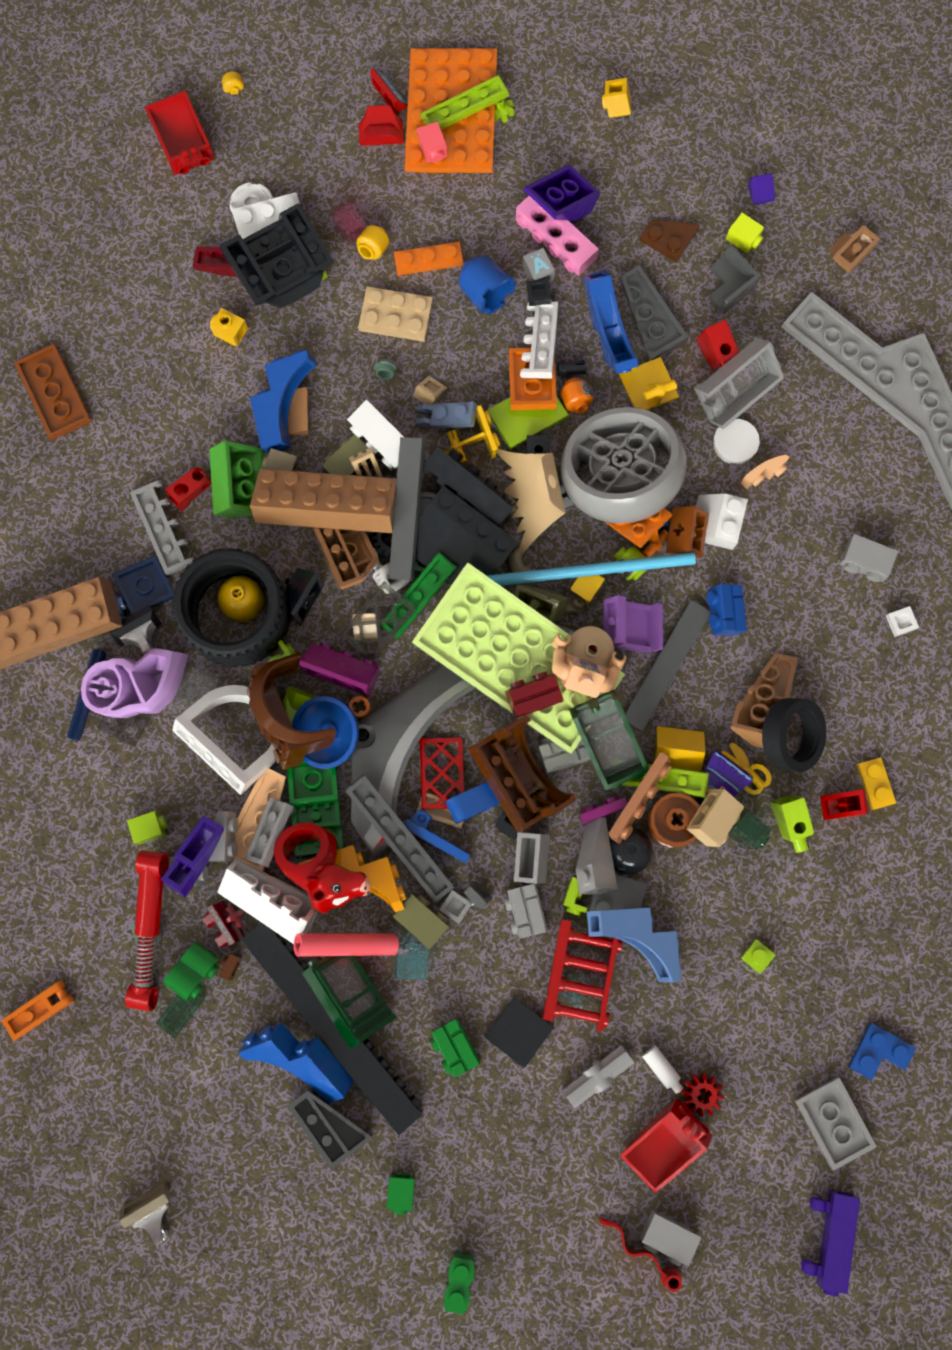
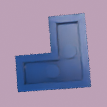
(880, 1045)

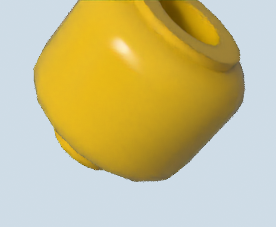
(232, 82)

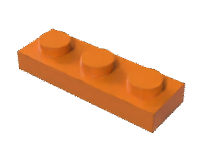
(428, 258)

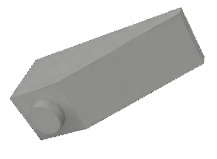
(595, 861)

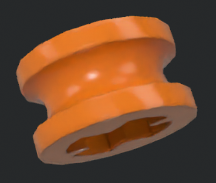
(357, 700)

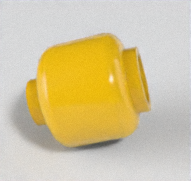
(372, 242)

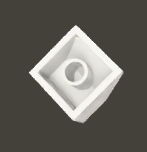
(724, 518)

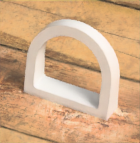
(185, 728)

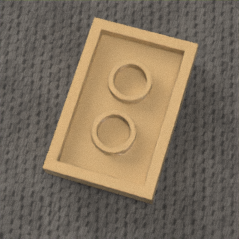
(395, 314)

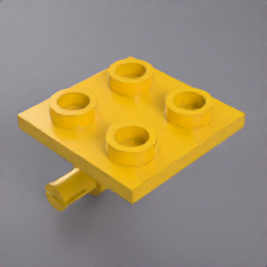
(649, 385)
(490, 438)

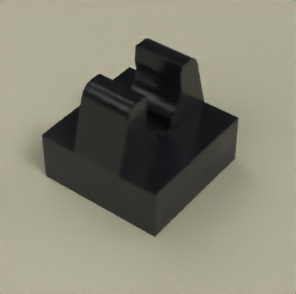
(538, 292)

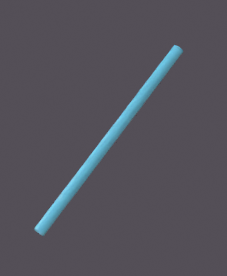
(594, 569)

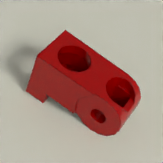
(188, 488)

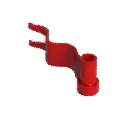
(666, 1273)

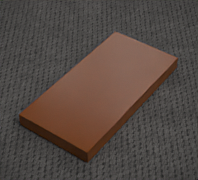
(52, 392)

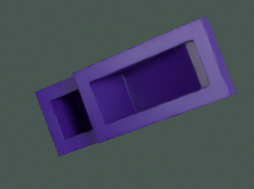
(193, 856)

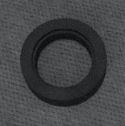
(775, 734)

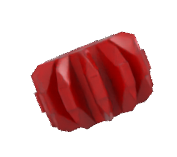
(711, 1096)

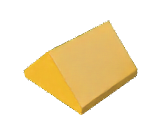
(682, 746)

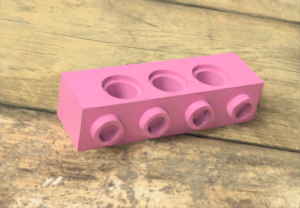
(569, 236)

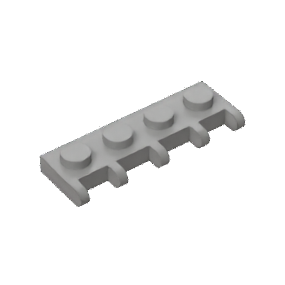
(160, 529)

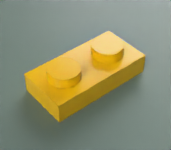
(876, 783)

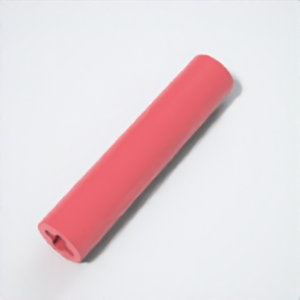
(345, 944)

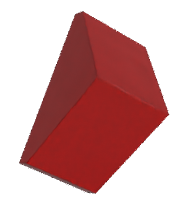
(844, 805)

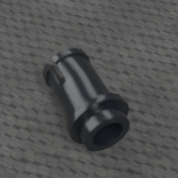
(571, 368)

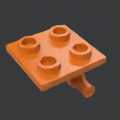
(645, 530)

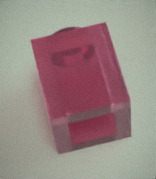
(348, 222)

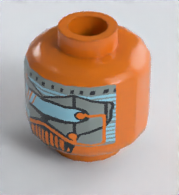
(576, 395)

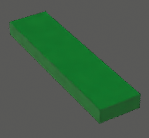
(422, 591)

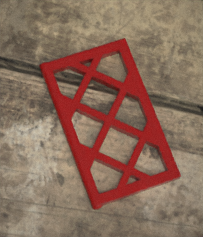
(425, 761)

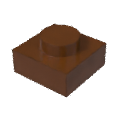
(229, 966)

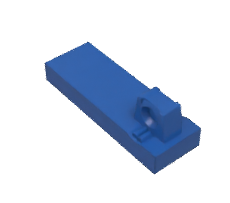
(419, 826)

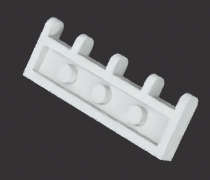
(542, 341)

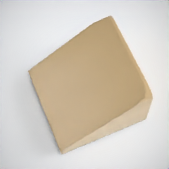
(429, 391)
(368, 630)

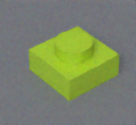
(757, 956)

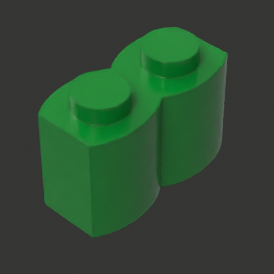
(191, 972)
(458, 1286)

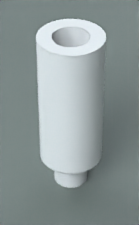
(662, 1069)

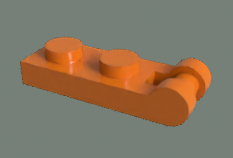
(36, 1011)

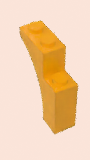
(380, 873)

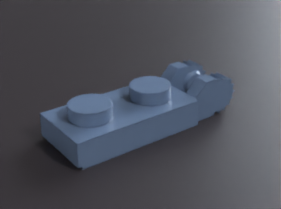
(447, 415)

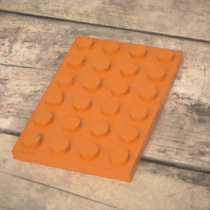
(436, 77)

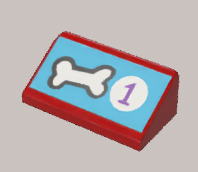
(387, 91)

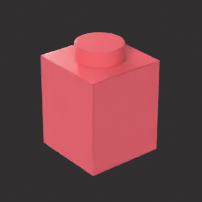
(432, 142)

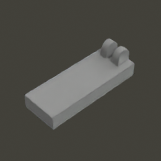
(268, 831)

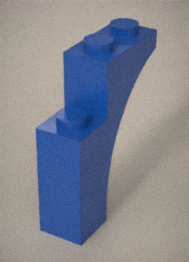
(608, 323)
(273, 406)
(306, 1060)

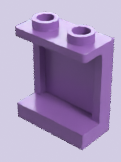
(633, 624)

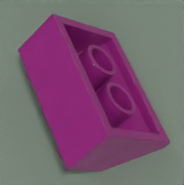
(340, 668)

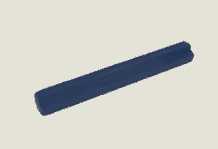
(81, 711)

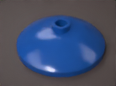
(326, 713)

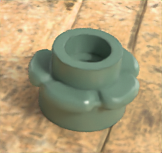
(385, 369)

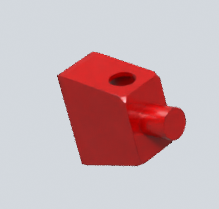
(717, 345)

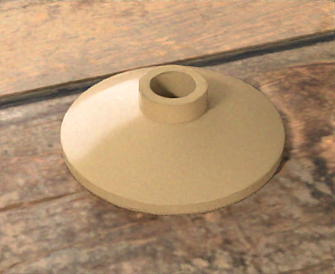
(593, 636)

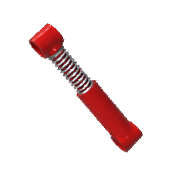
(151, 868)

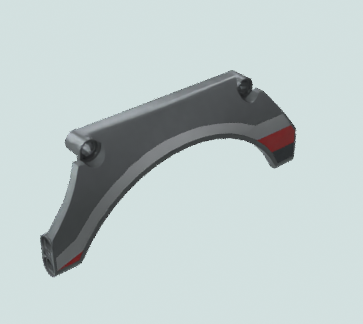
(394, 735)

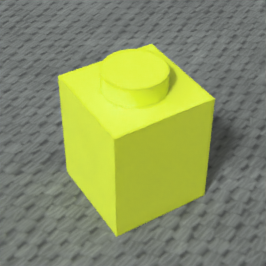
(745, 233)

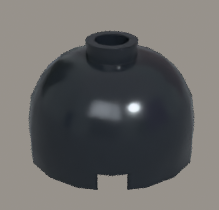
(633, 853)

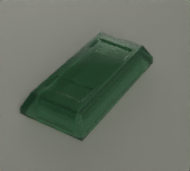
(179, 1014)

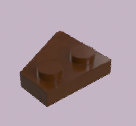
(669, 237)

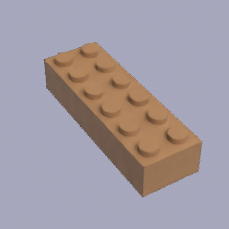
(324, 500)
(57, 621)

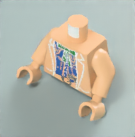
(582, 674)

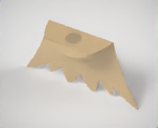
(537, 492)

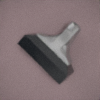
(137, 629)

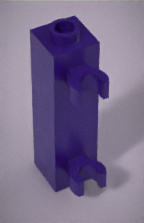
(837, 1242)

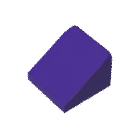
(761, 189)

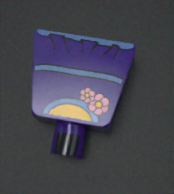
(725, 775)

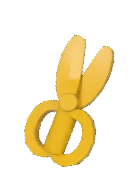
(742, 760)

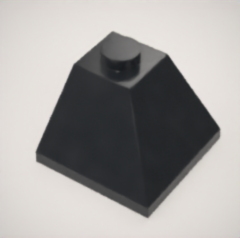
(302, 591)

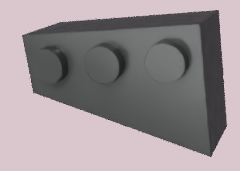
(327, 1128)

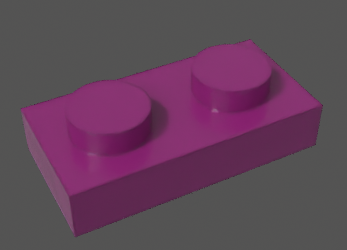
(612, 805)

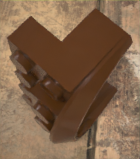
(272, 719)
(517, 776)

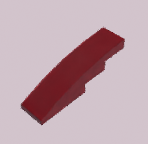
(212, 261)

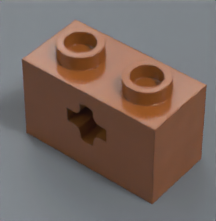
(687, 531)

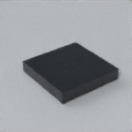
(519, 1032)

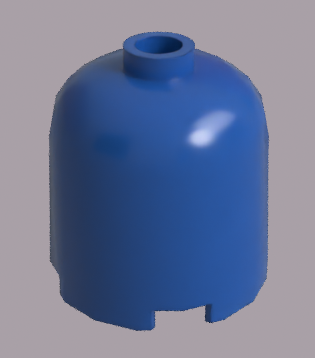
(485, 283)

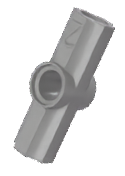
(598, 1076)

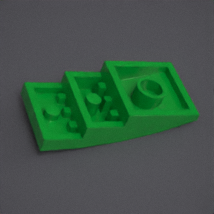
(316, 801)

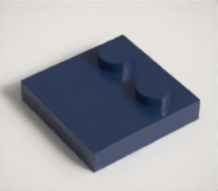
(143, 585)

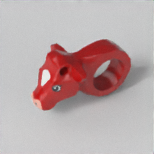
(323, 880)

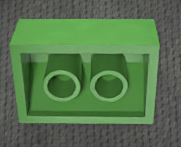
(234, 478)

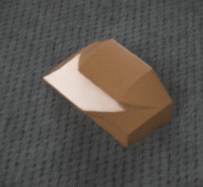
(853, 248)

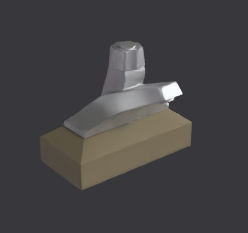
(148, 1212)

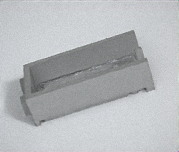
(740, 382)

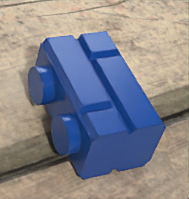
(726, 610)

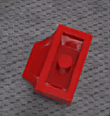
(380, 127)

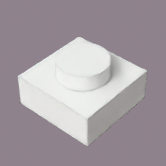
(902, 621)

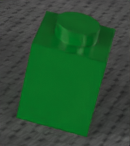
(400, 1193)

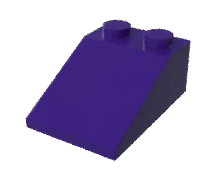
(564, 194)

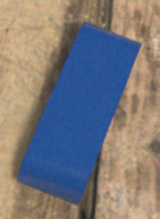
(472, 803)

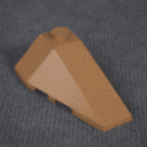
(771, 686)

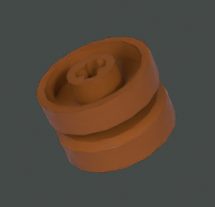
(661, 815)

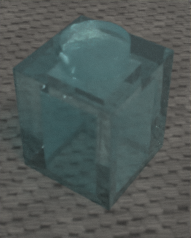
(411, 963)

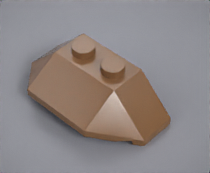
(347, 555)

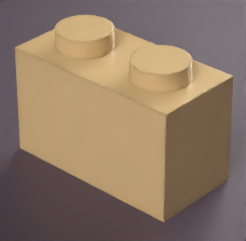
(715, 818)

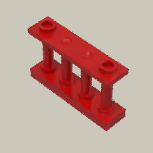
(558, 983)

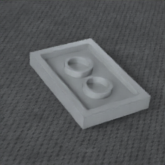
(835, 1123)

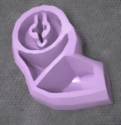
(131, 686)

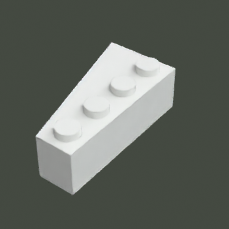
(268, 899)

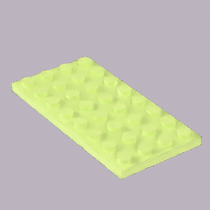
(497, 641)

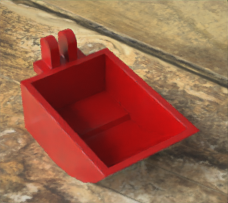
(179, 133)
(667, 1145)

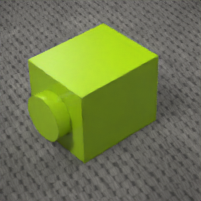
(147, 827)

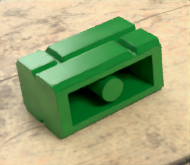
(455, 1047)

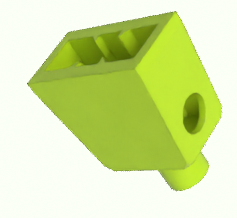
(790, 812)

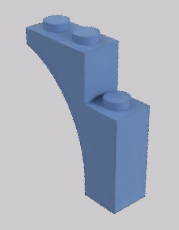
(635, 928)

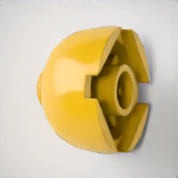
(243, 607)

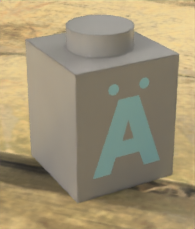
(538, 265)

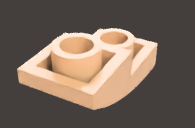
(769, 468)

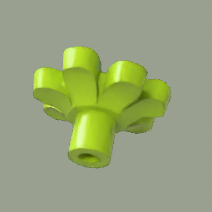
(503, 109)

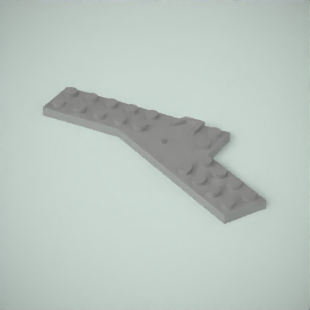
(897, 377)

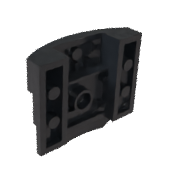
(279, 260)

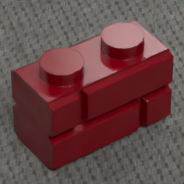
(534, 695)

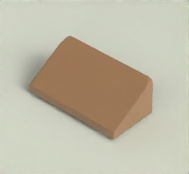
(299, 413)

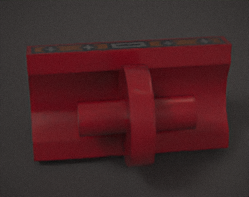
(227, 921)

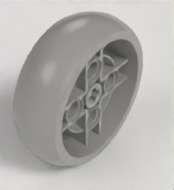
(623, 465)

